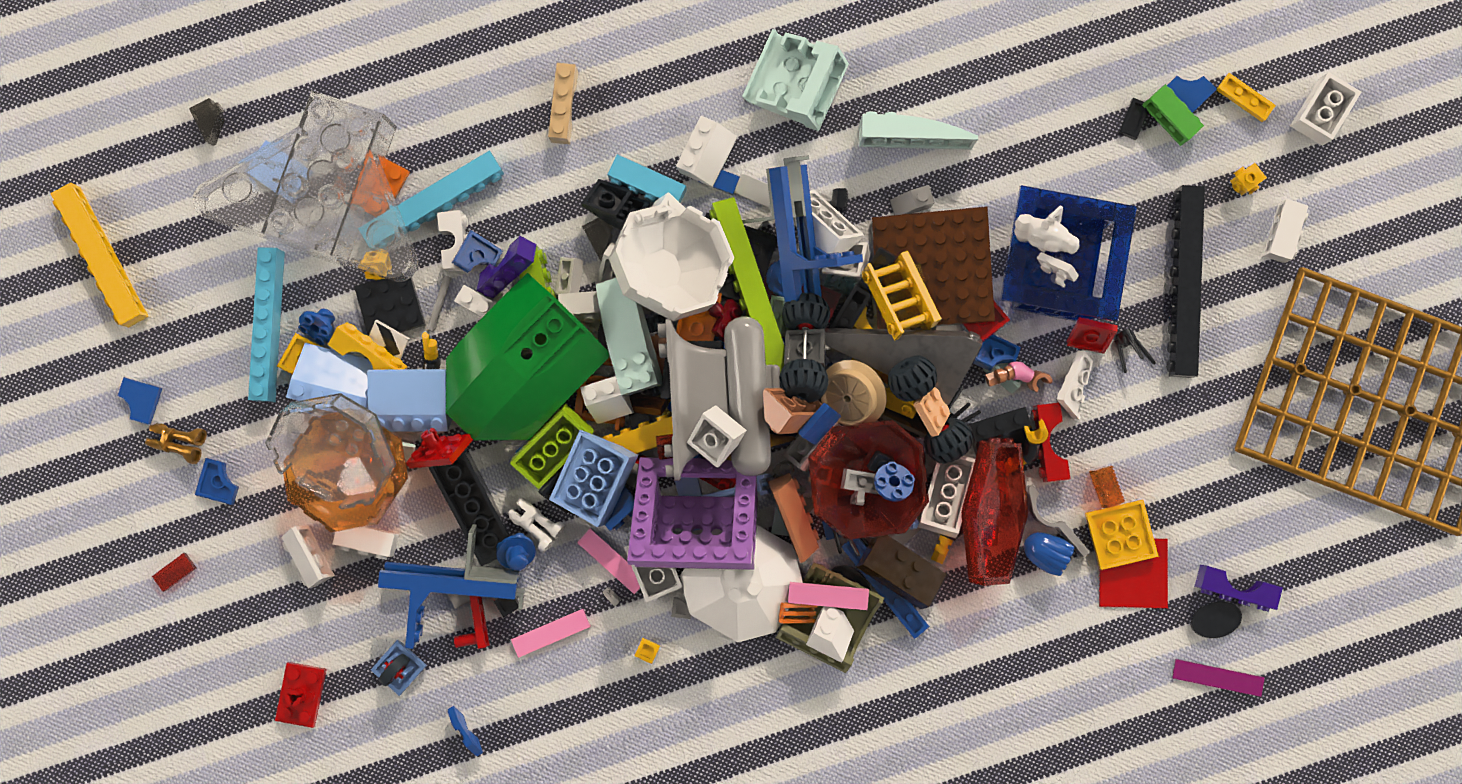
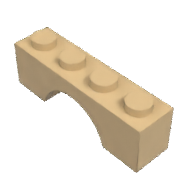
(561, 110)

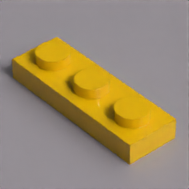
(1245, 97)

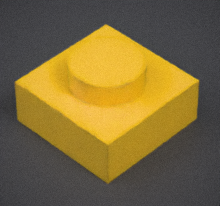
(647, 650)

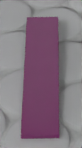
(1218, 677)

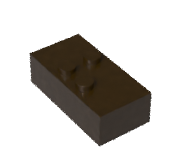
(901, 571)

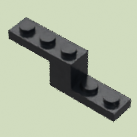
(861, 294)

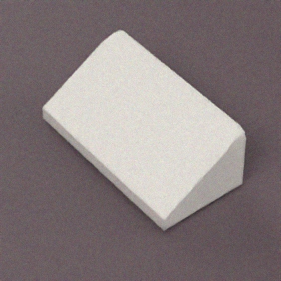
(753, 189)
(569, 275)

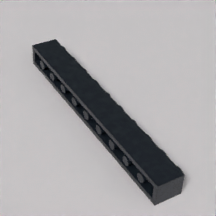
(1186, 281)

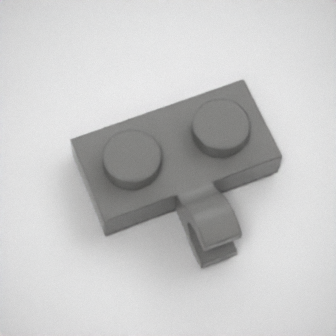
(860, 482)

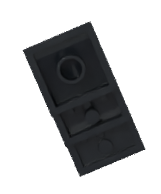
(612, 203)

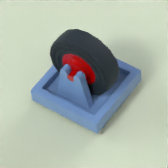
(398, 667)

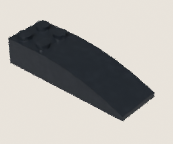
(472, 504)

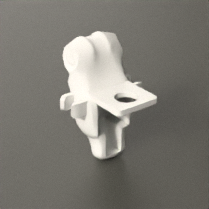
(1046, 233)

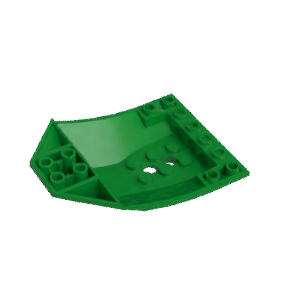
(509, 397)

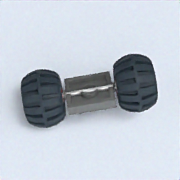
(805, 348)

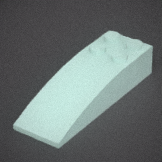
(911, 132)
(627, 340)

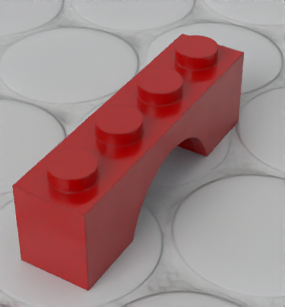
(1052, 466)

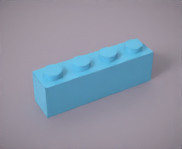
(644, 180)

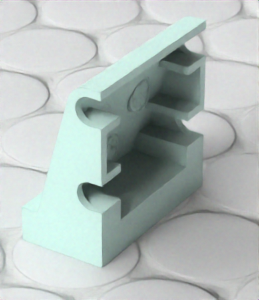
(796, 78)

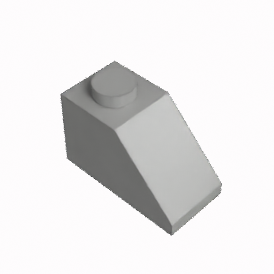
(913, 201)

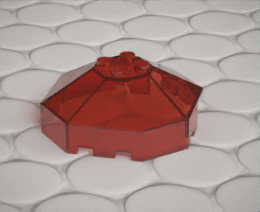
(852, 449)

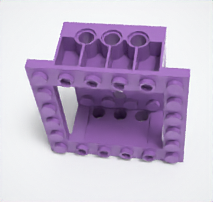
(657, 516)

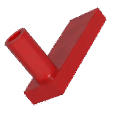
(480, 636)

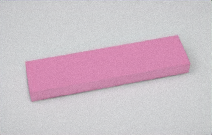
(609, 559)
(828, 596)
(550, 633)

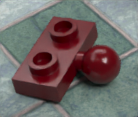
(725, 314)

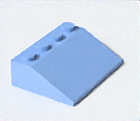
(327, 372)
(409, 399)
(593, 478)

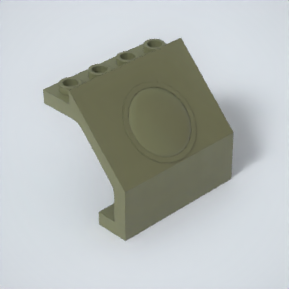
(798, 633)

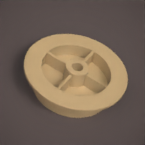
(855, 392)

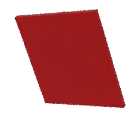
(1137, 583)

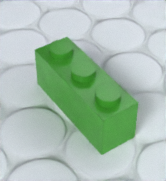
(1173, 115)

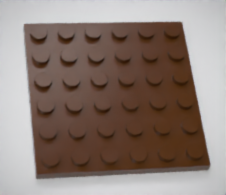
(953, 259)

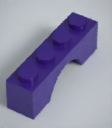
(517, 259)
(1260, 593)

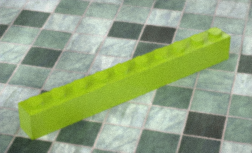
(748, 279)

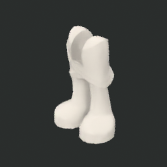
(526, 522)

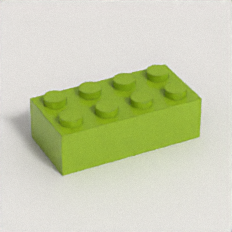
(549, 446)

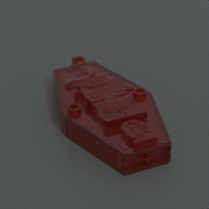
(994, 512)

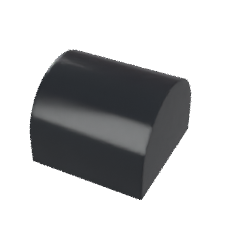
(840, 199)

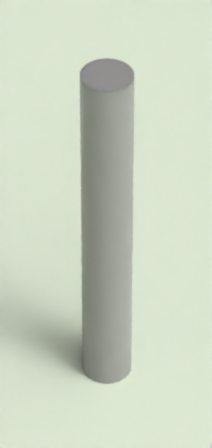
(439, 302)

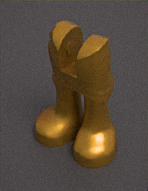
(190, 453)

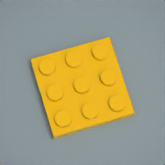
(1121, 534)

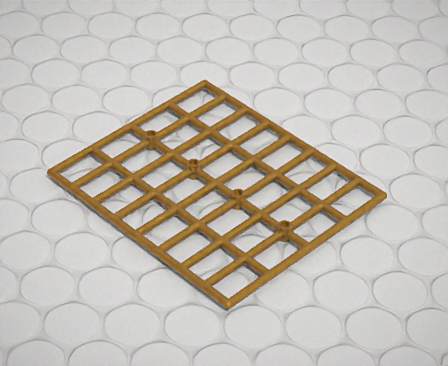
(1355, 389)

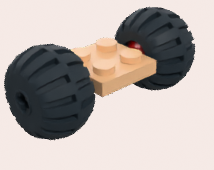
(916, 380)

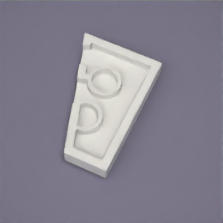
(1072, 390)

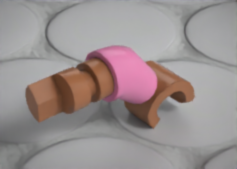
(1018, 371)

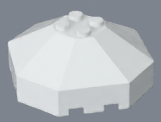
(671, 260)
(744, 601)

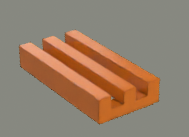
(811, 613)

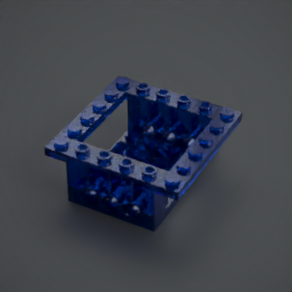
(1085, 218)

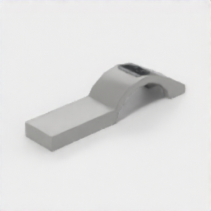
(1060, 526)

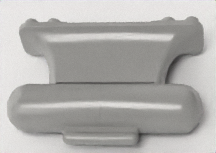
(734, 384)

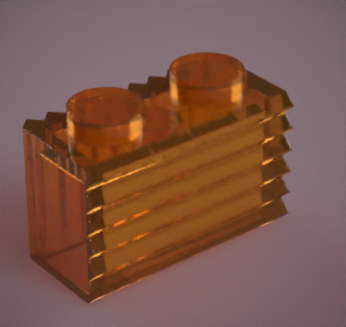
(1106, 486)

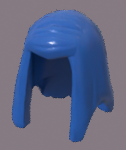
(1048, 552)

